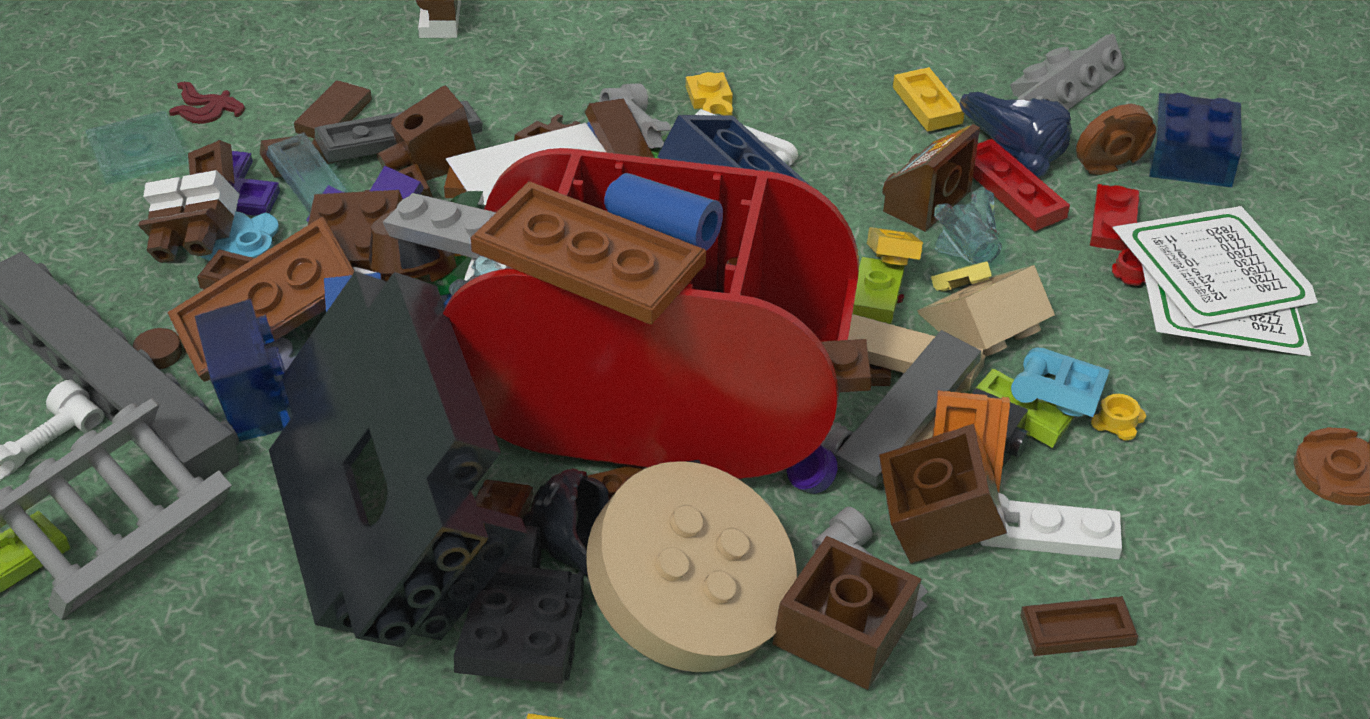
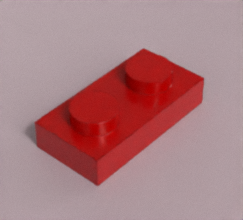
(1112, 208)

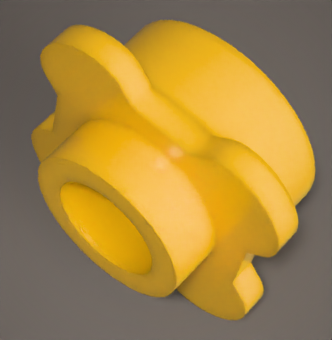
(1119, 416)

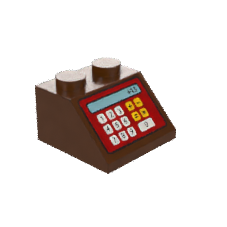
(933, 177)

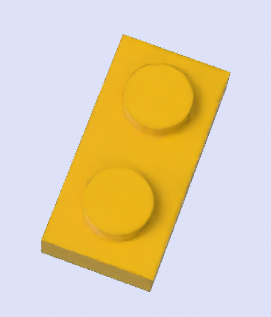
(928, 99)
(894, 246)

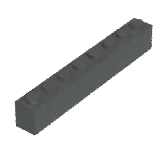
(105, 365)

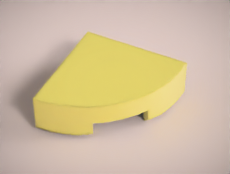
(961, 276)

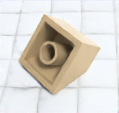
(993, 310)

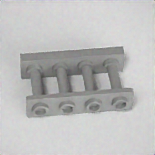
(114, 553)

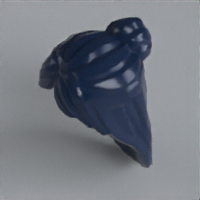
(1027, 129)

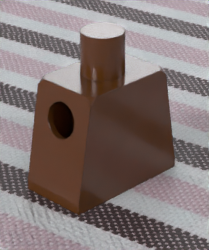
(429, 135)

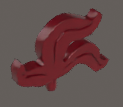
(213, 104)

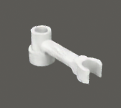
(71, 408)

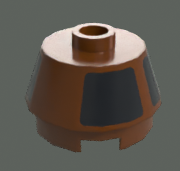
(406, 257)

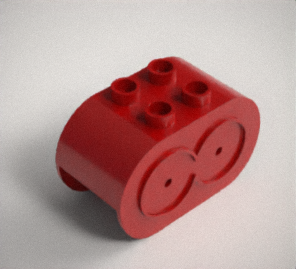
(718, 376)

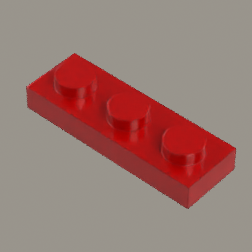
(1017, 187)

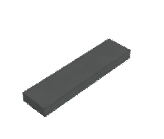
(368, 135)
(907, 405)

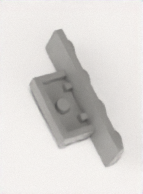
(1070, 74)

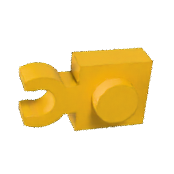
(710, 93)

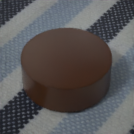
(161, 345)

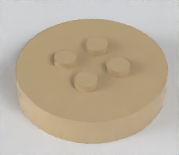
(690, 566)

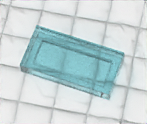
(303, 168)

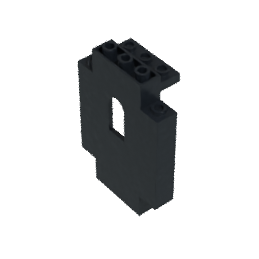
(395, 374)

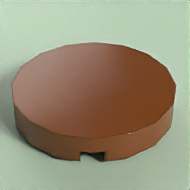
(1115, 138)
(1335, 477)

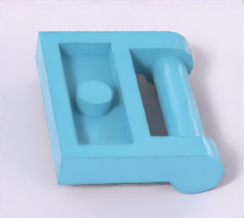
(1073, 391)

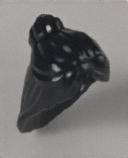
(566, 513)

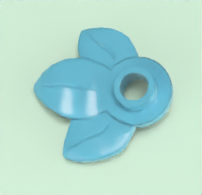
(248, 235)

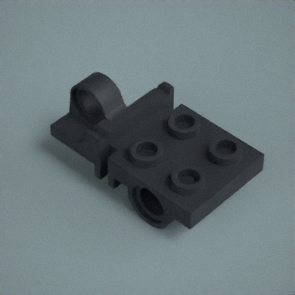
(523, 620)

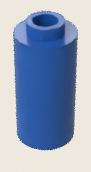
(665, 209)

